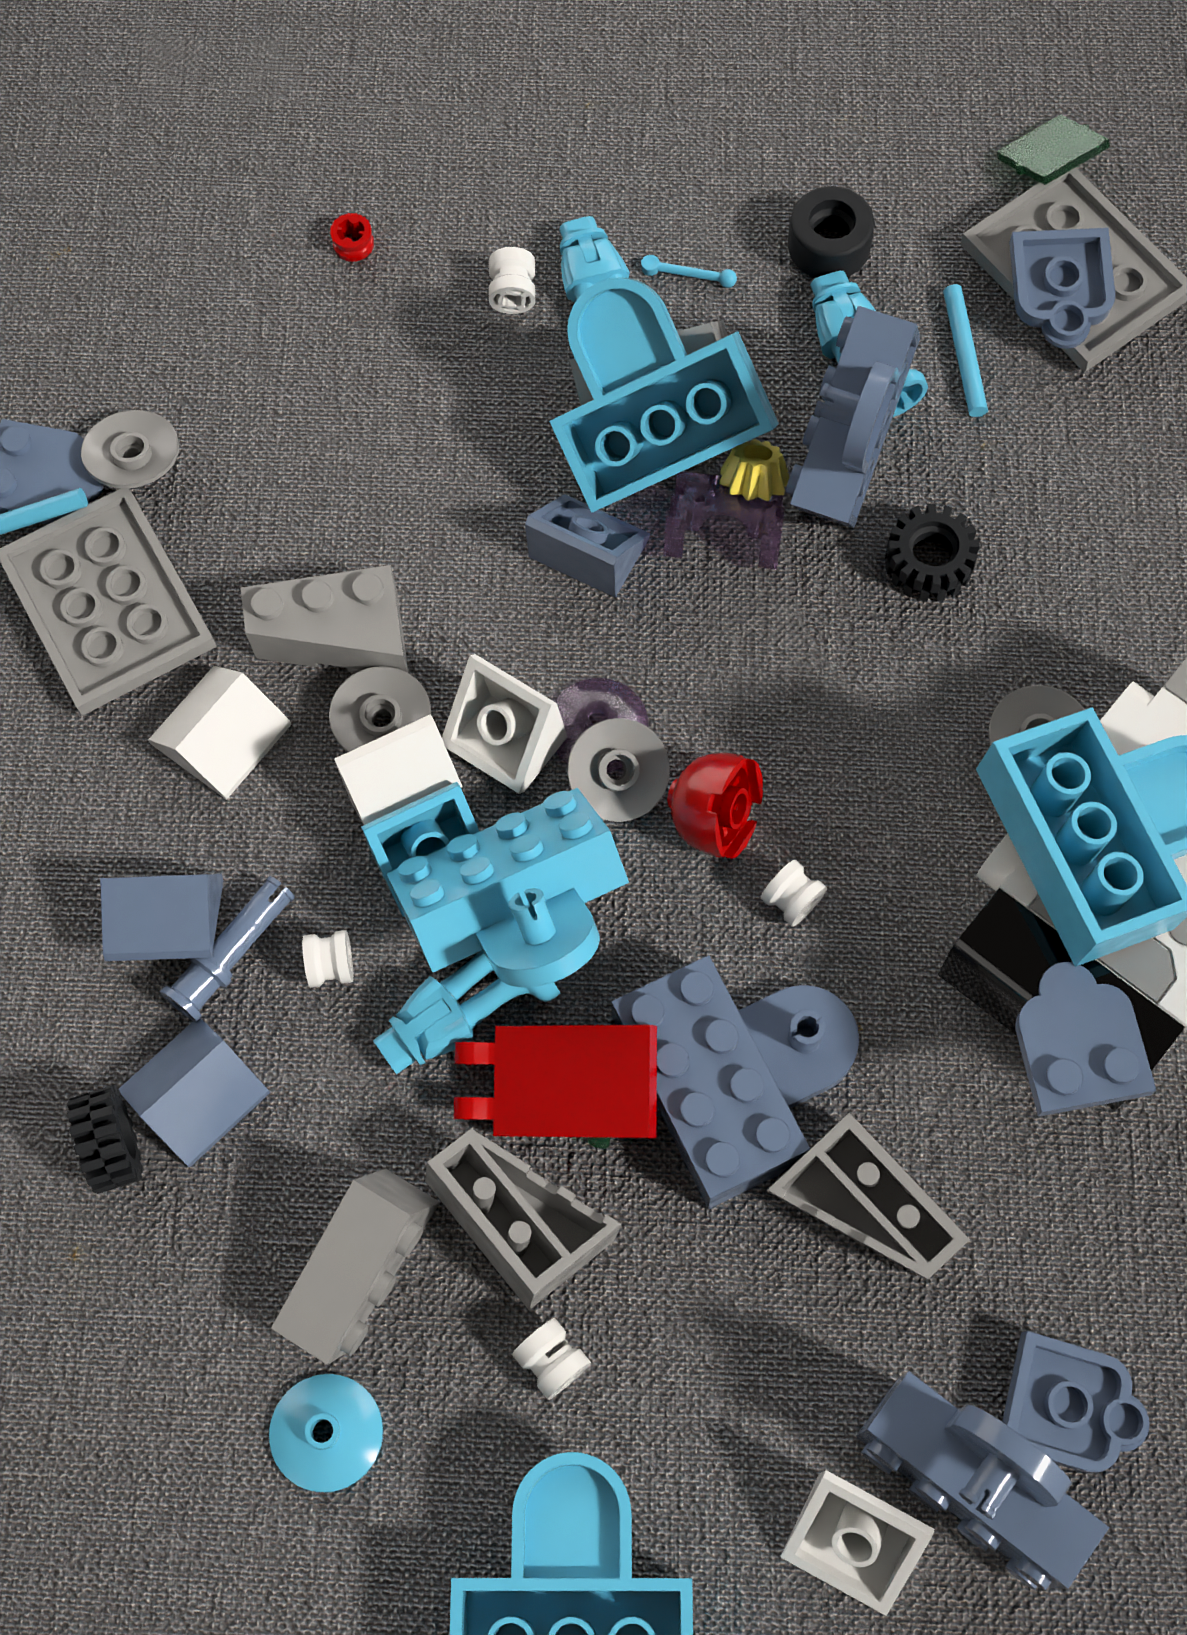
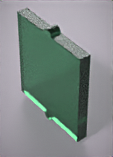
(1053, 149)

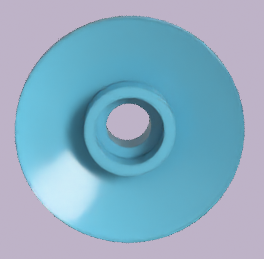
(354, 1439)

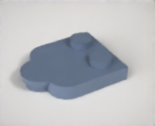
(1062, 281)
(40, 465)
(1081, 1043)
(1073, 1403)

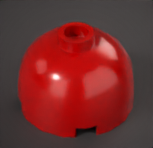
(714, 802)

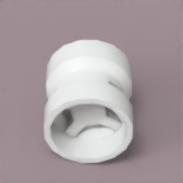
(511, 285)
(561, 1368)

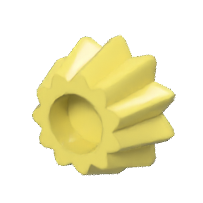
(755, 471)

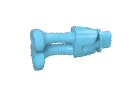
(587, 256)
(834, 301)
(435, 1020)

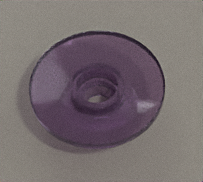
(591, 697)

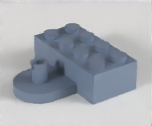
(856, 415)
(738, 1072)
(987, 1478)

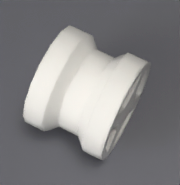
(793, 892)
(327, 958)

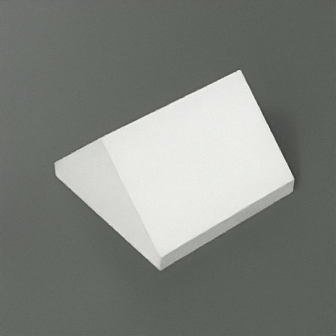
(502, 725)
(221, 730)
(396, 769)
(856, 1542)

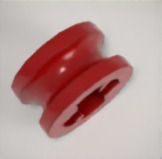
(358, 227)

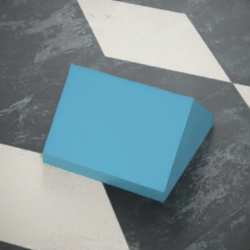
(419, 829)

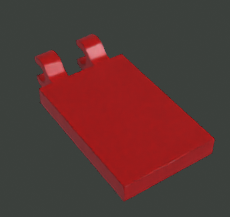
(566, 1081)

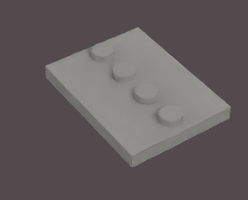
(1144, 278)
(105, 600)

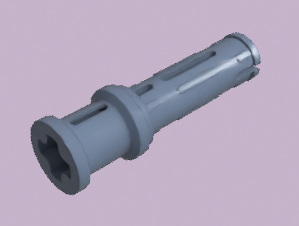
(209, 974)

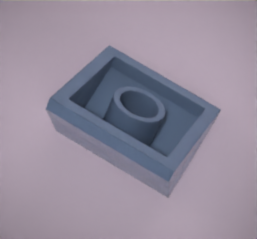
(584, 544)
(159, 916)
(194, 1091)

